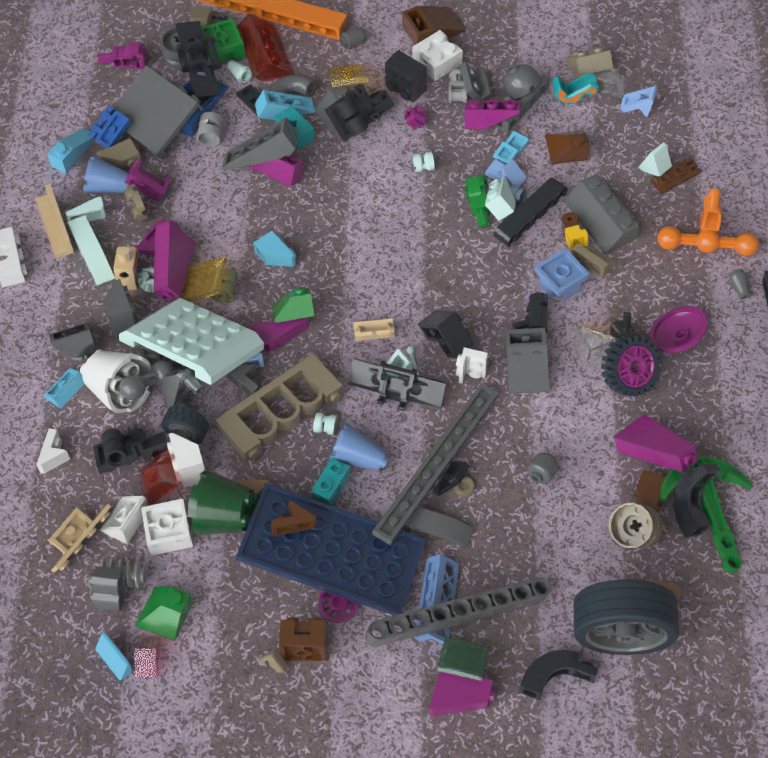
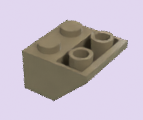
(589, 62)

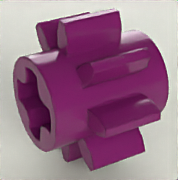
(415, 117)

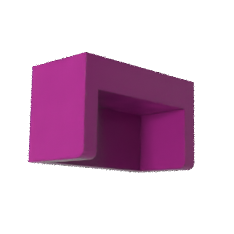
(146, 183)

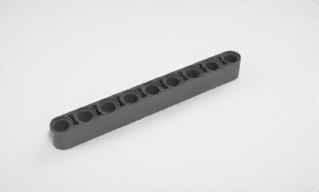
(449, 615)

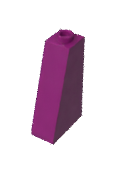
(171, 260)
(656, 444)

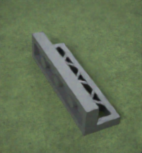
(526, 103)

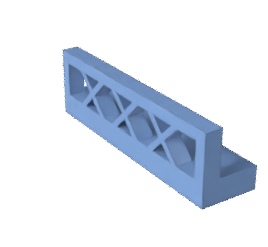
(433, 593)

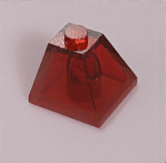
(157, 477)

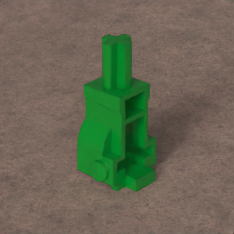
(477, 198)

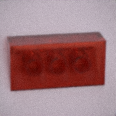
(264, 48)

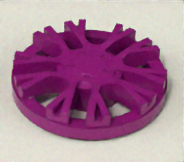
(337, 605)

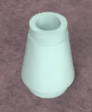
(240, 71)

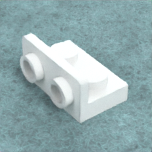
(471, 363)

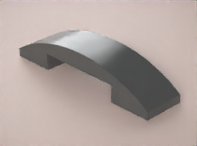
(440, 526)

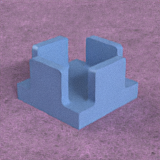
(561, 274)

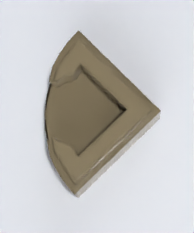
(274, 660)

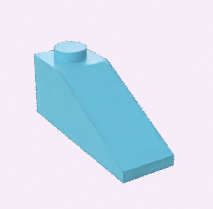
(273, 103)
(69, 150)

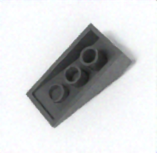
(267, 145)

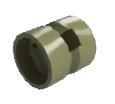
(227, 288)

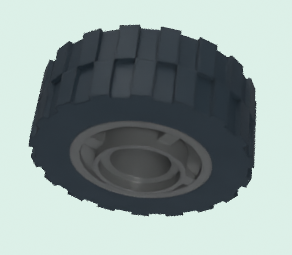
(185, 423)

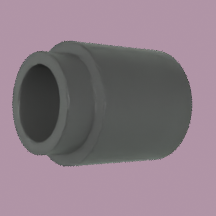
(353, 37)

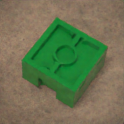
(227, 40)

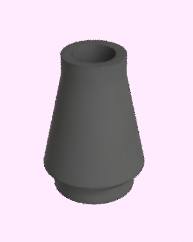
(739, 282)

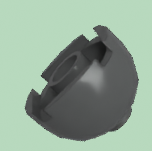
(520, 79)

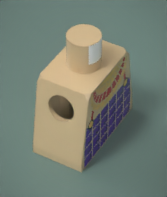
(127, 261)

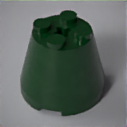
(220, 505)

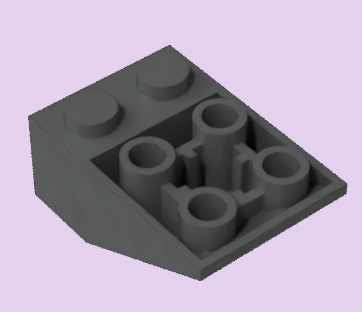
(526, 360)

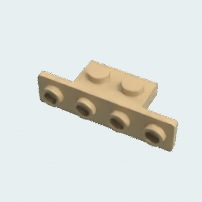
(72, 532)

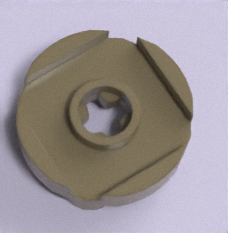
(136, 201)

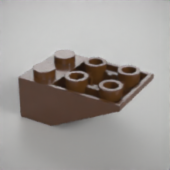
(426, 20)

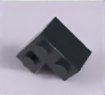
(448, 331)

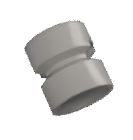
(209, 129)

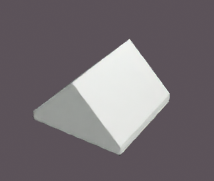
(125, 518)

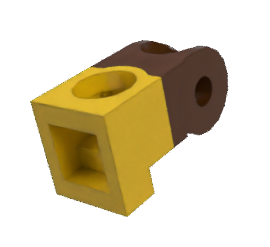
(572, 231)

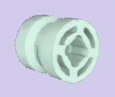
(427, 163)
(325, 423)

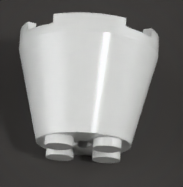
(104, 373)

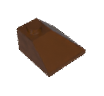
(567, 147)

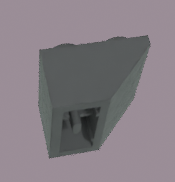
(119, 308)

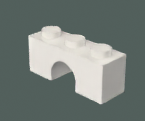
(11, 268)

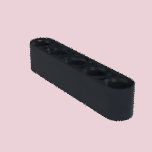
(529, 211)

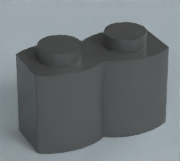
(107, 588)

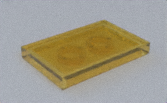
(347, 75)

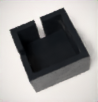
(405, 76)

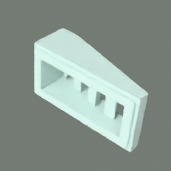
(92, 210)

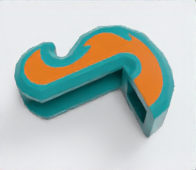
(576, 89)

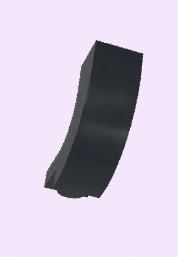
(687, 499)
(551, 665)

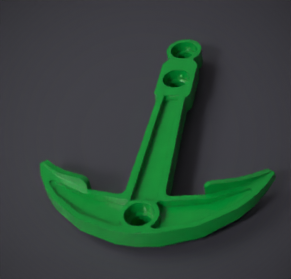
(712, 507)

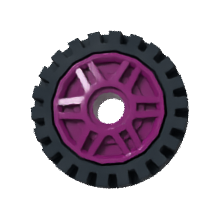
(644, 362)

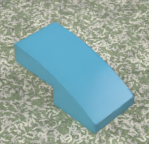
(511, 148)

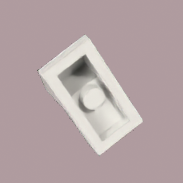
(51, 454)

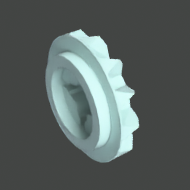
(144, 281)

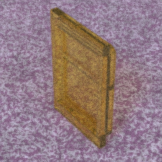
(203, 279)

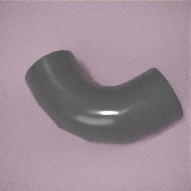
(294, 84)

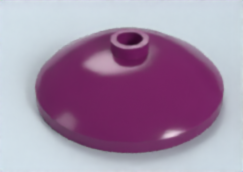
(679, 329)

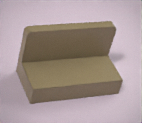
(593, 259)

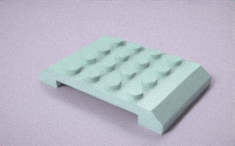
(195, 339)

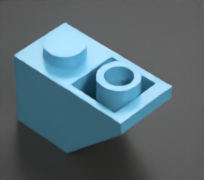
(273, 251)

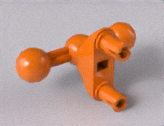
(708, 238)

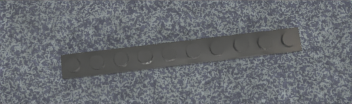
(435, 464)

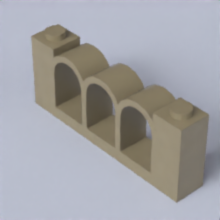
(250, 444)

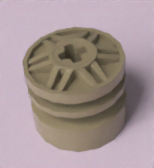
(624, 521)

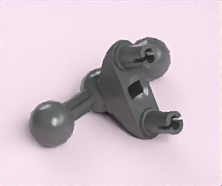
(173, 377)

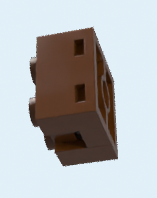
(303, 639)

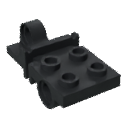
(357, 110)
(125, 449)

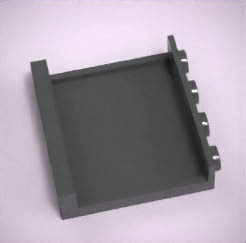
(156, 110)

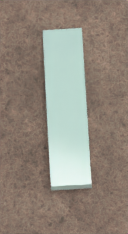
(91, 250)

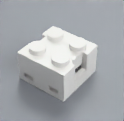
(437, 55)
(166, 527)

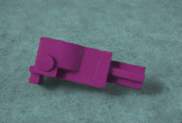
(126, 56)

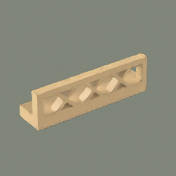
(54, 224)

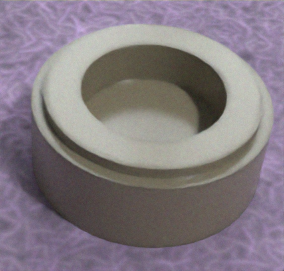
(465, 488)

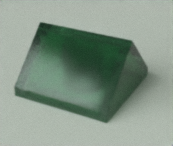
(463, 658)

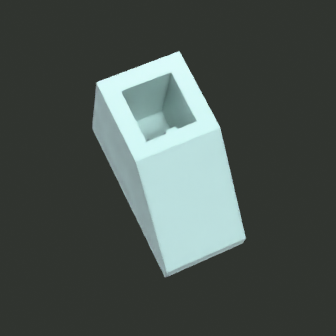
(500, 198)

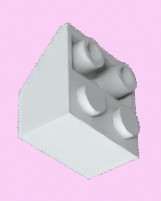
(185, 460)

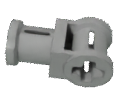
(456, 87)

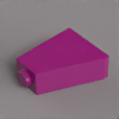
(460, 694)

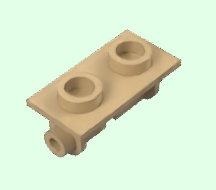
(373, 329)

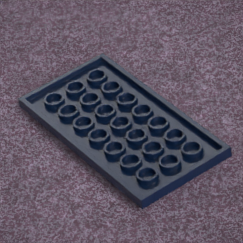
(335, 555)

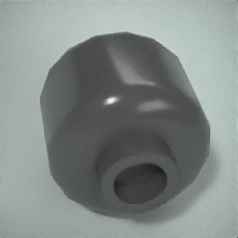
(542, 468)

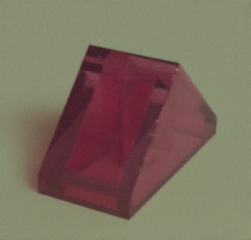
(147, 656)

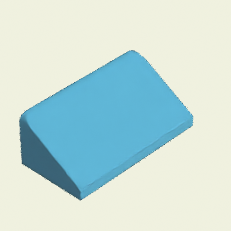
(65, 387)
(113, 657)

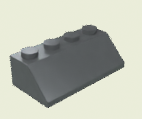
(602, 214)

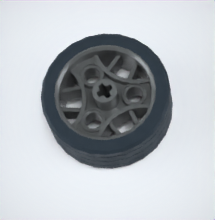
(626, 617)

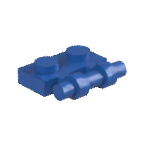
(112, 130)

